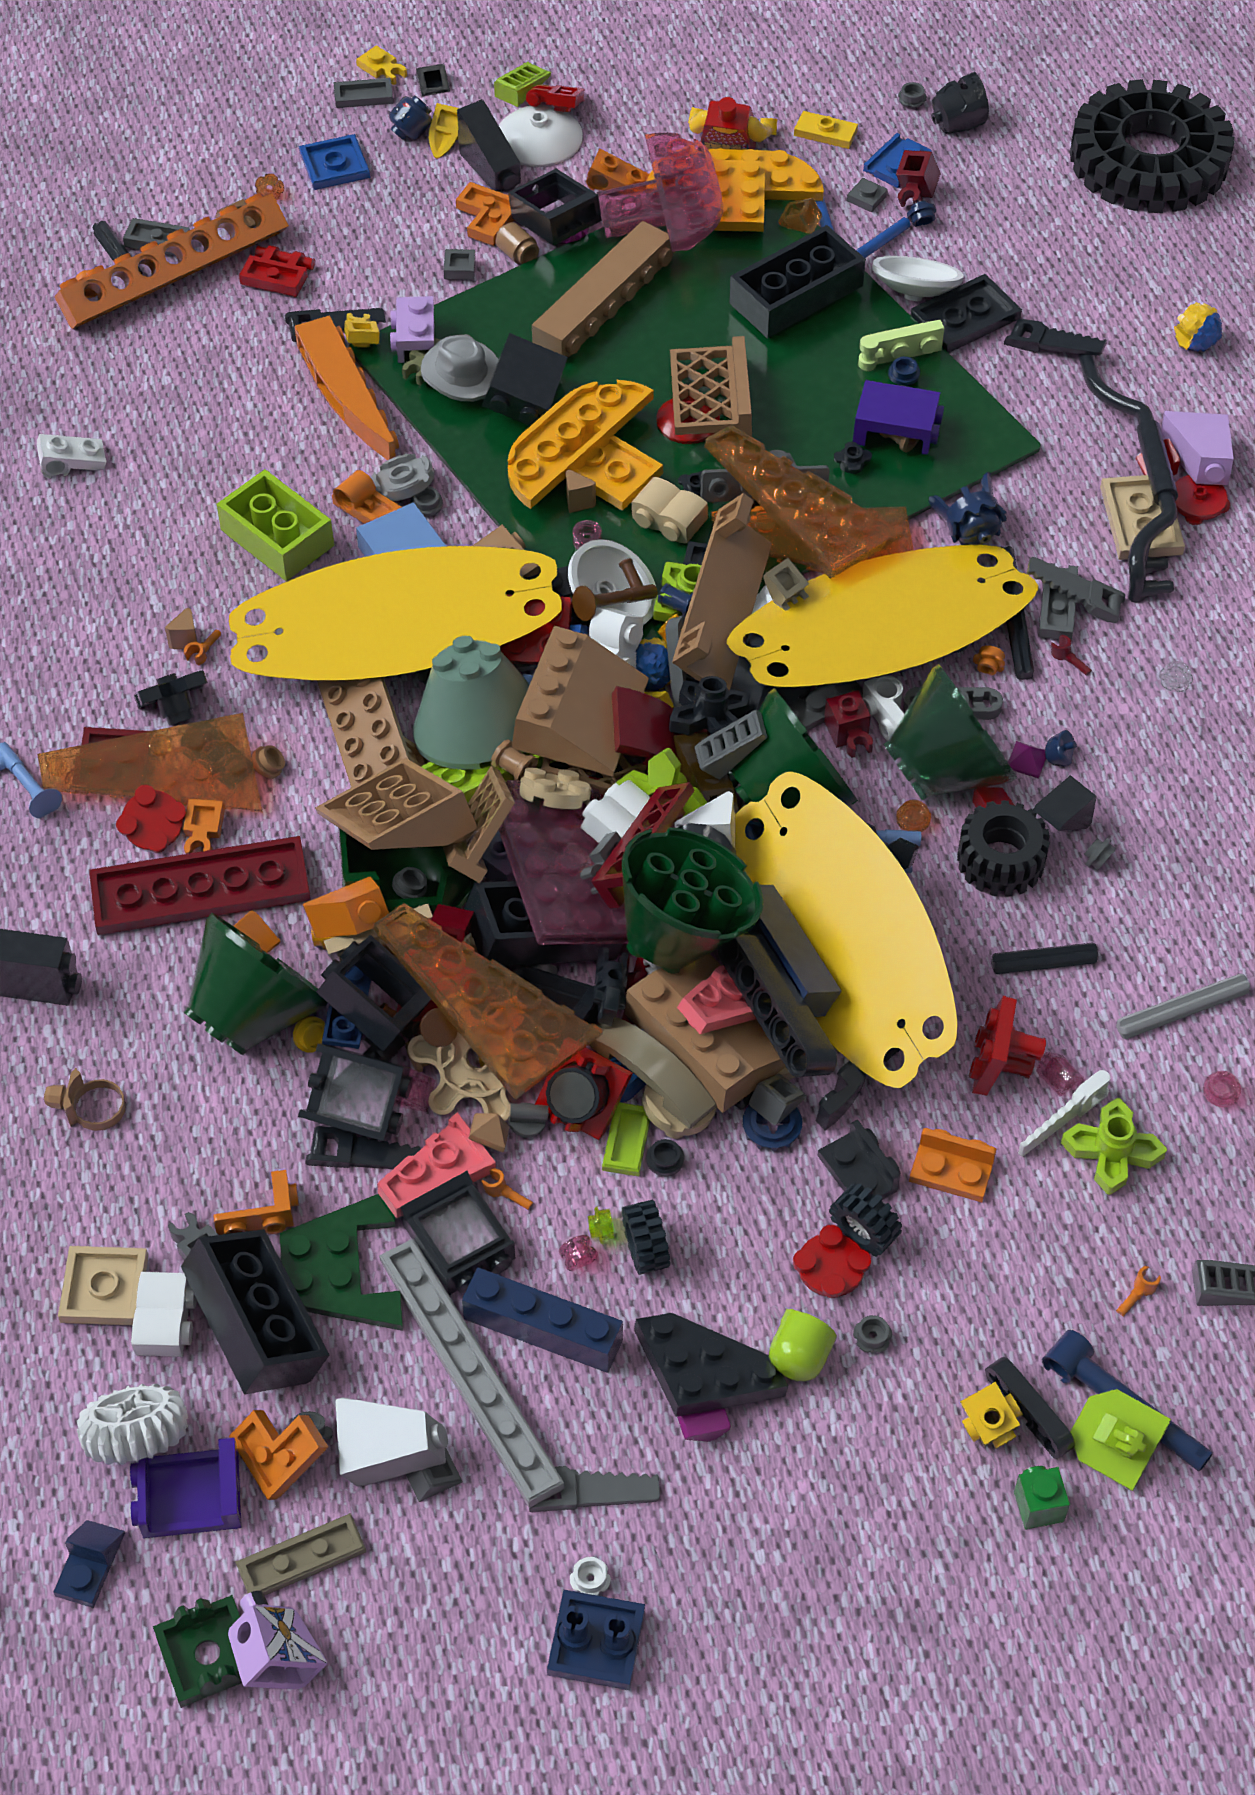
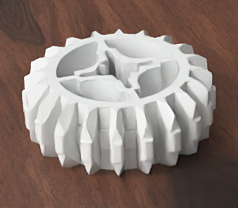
(132, 1424)

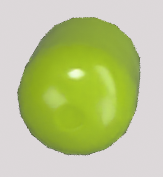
(801, 1346)

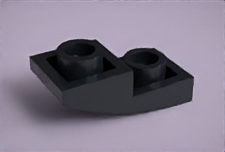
(840, 1099)

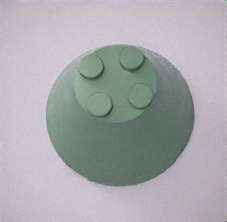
(468, 704)

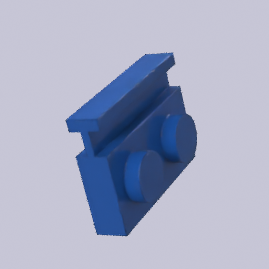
(887, 159)

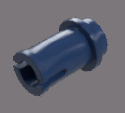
(679, 601)

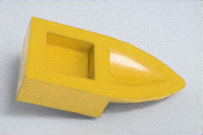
(443, 129)

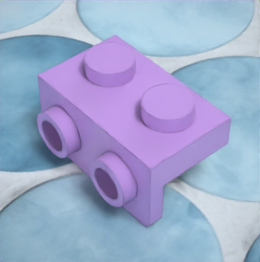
(413, 325)

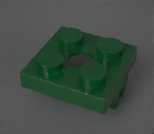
(181, 1637)

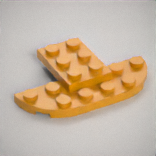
(756, 176)
(581, 438)

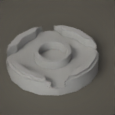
(403, 476)

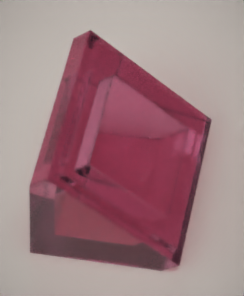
(1058, 1073)

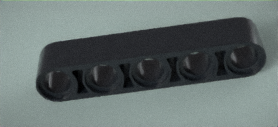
(778, 1006)

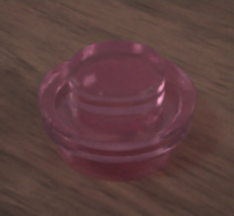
(1222, 1089)

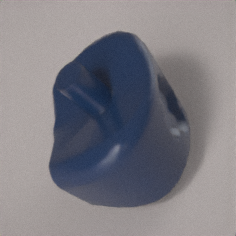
(1060, 749)

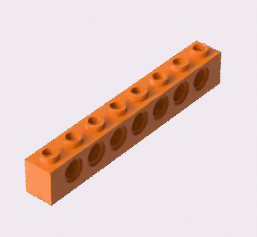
(80, 310)

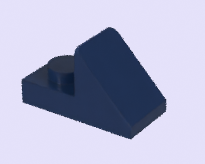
(89, 1561)

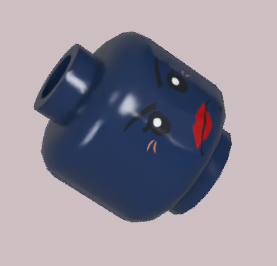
(410, 118)

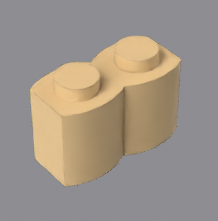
(670, 510)

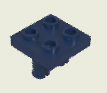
(596, 1639)

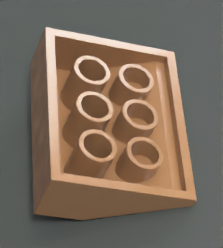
(570, 702)
(401, 810)
(724, 1060)

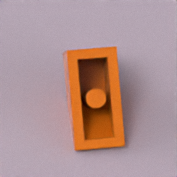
(346, 910)

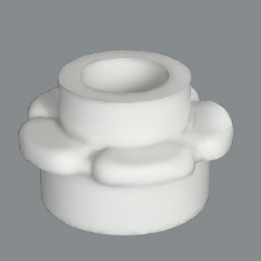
(586, 1567)

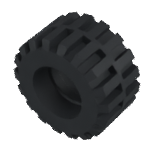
(998, 869)

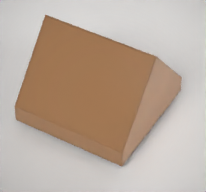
(579, 492)
(181, 630)

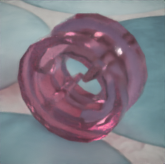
(583, 528)
(578, 1252)

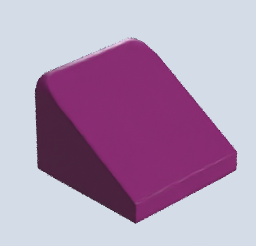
(705, 1425)

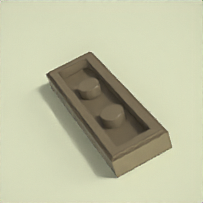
(301, 1556)

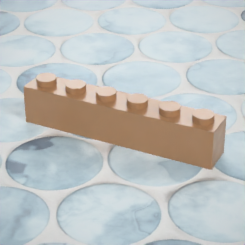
(603, 290)

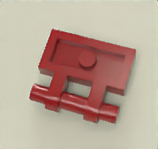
(561, 97)
(276, 270)

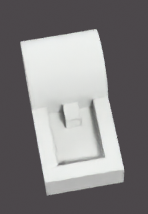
(61, 453)
(883, 702)

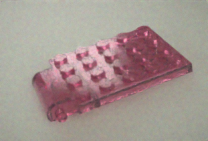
(547, 861)

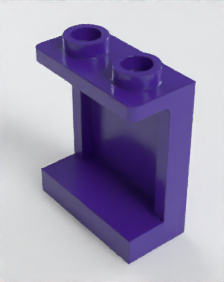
(898, 412)
(187, 1492)

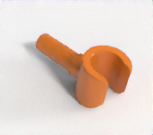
(201, 648)
(502, 1189)
(1141, 1288)

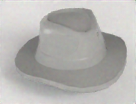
(459, 368)

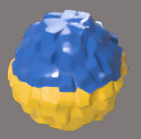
(1198, 327)
(654, 663)

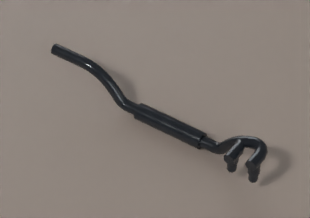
(1160, 481)

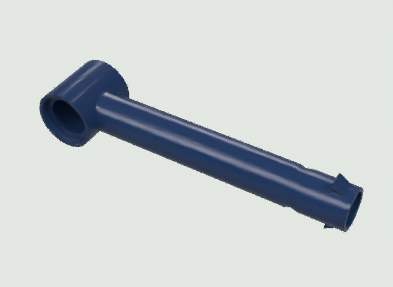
(1071, 1359)

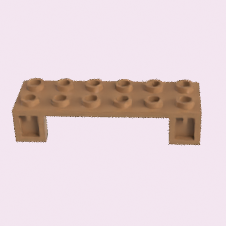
(722, 593)
(366, 727)

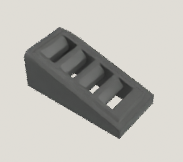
(721, 750)
(1219, 1295)

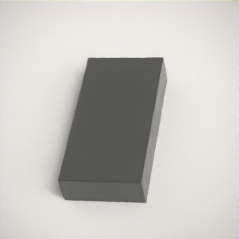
(363, 92)

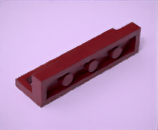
(658, 814)

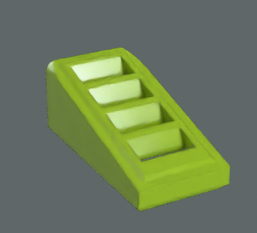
(514, 85)

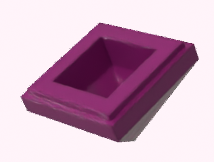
(1027, 759)

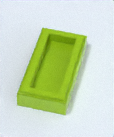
(626, 1140)

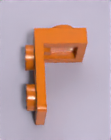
(271, 1218)

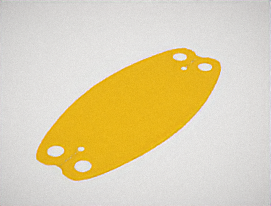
(392, 612)
(884, 616)
(861, 923)

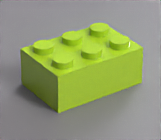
(275, 524)

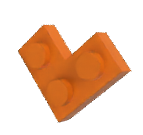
(489, 207)
(275, 1458)

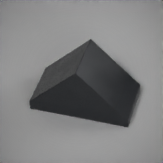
(1068, 806)

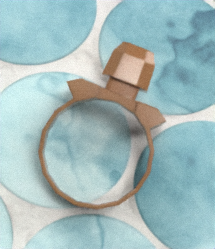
(61, 1097)

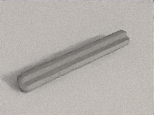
(1183, 1006)

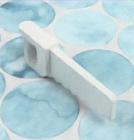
(1083, 1099)

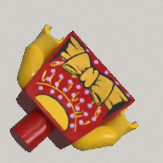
(730, 125)

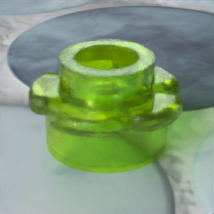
(601, 1225)

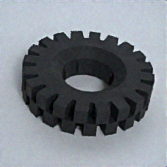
(1173, 177)

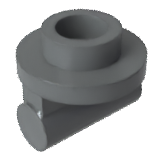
(527, 1119)

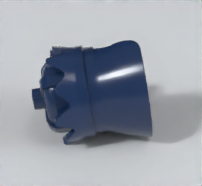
(974, 516)

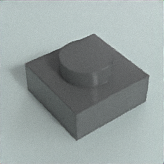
(867, 195)
(459, 264)

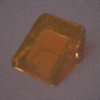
(801, 215)

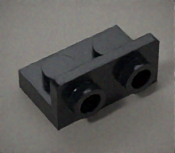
(861, 1161)

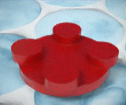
(1200, 501)
(151, 819)
(831, 1263)

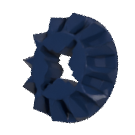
(761, 1135)

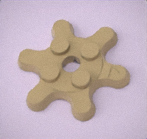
(459, 1077)

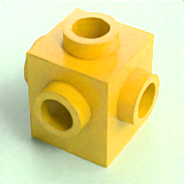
(988, 1400)

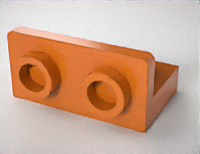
(953, 1164)

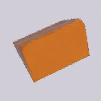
(258, 930)

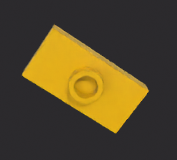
(826, 129)

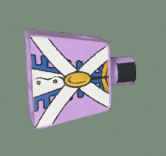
(273, 1646)

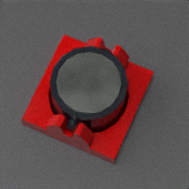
(582, 1091)

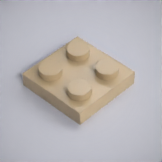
(101, 1285)

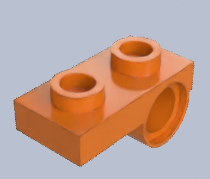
(612, 172)
(360, 499)

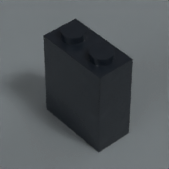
(524, 380)
(37, 968)

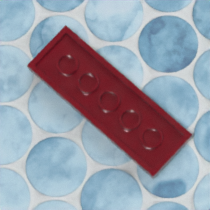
(198, 885)

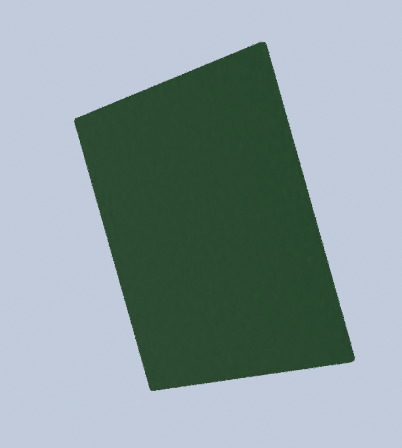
(800, 390)

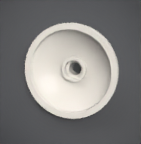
(542, 135)
(916, 276)
(598, 568)

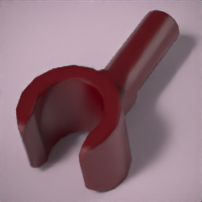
(1063, 652)

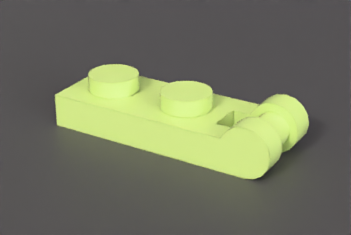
(900, 342)

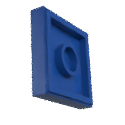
(334, 162)

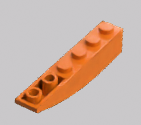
(344, 384)

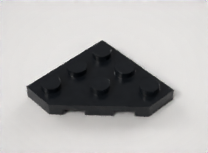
(704, 1368)

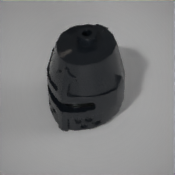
(961, 105)

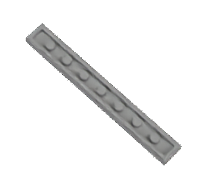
(472, 1374)

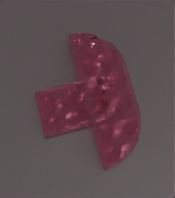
(681, 196)

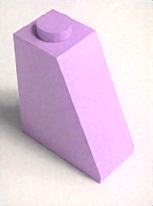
(1202, 444)

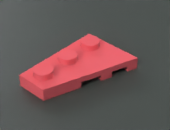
(715, 1003)
(436, 1163)

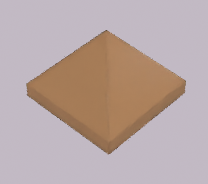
(489, 1130)

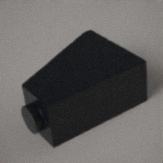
(486, 147)

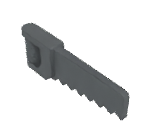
(1080, 589)
(600, 1490)

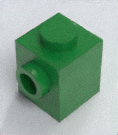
(1041, 1497)

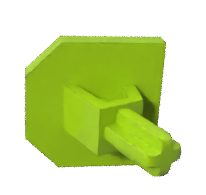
(1118, 1436)

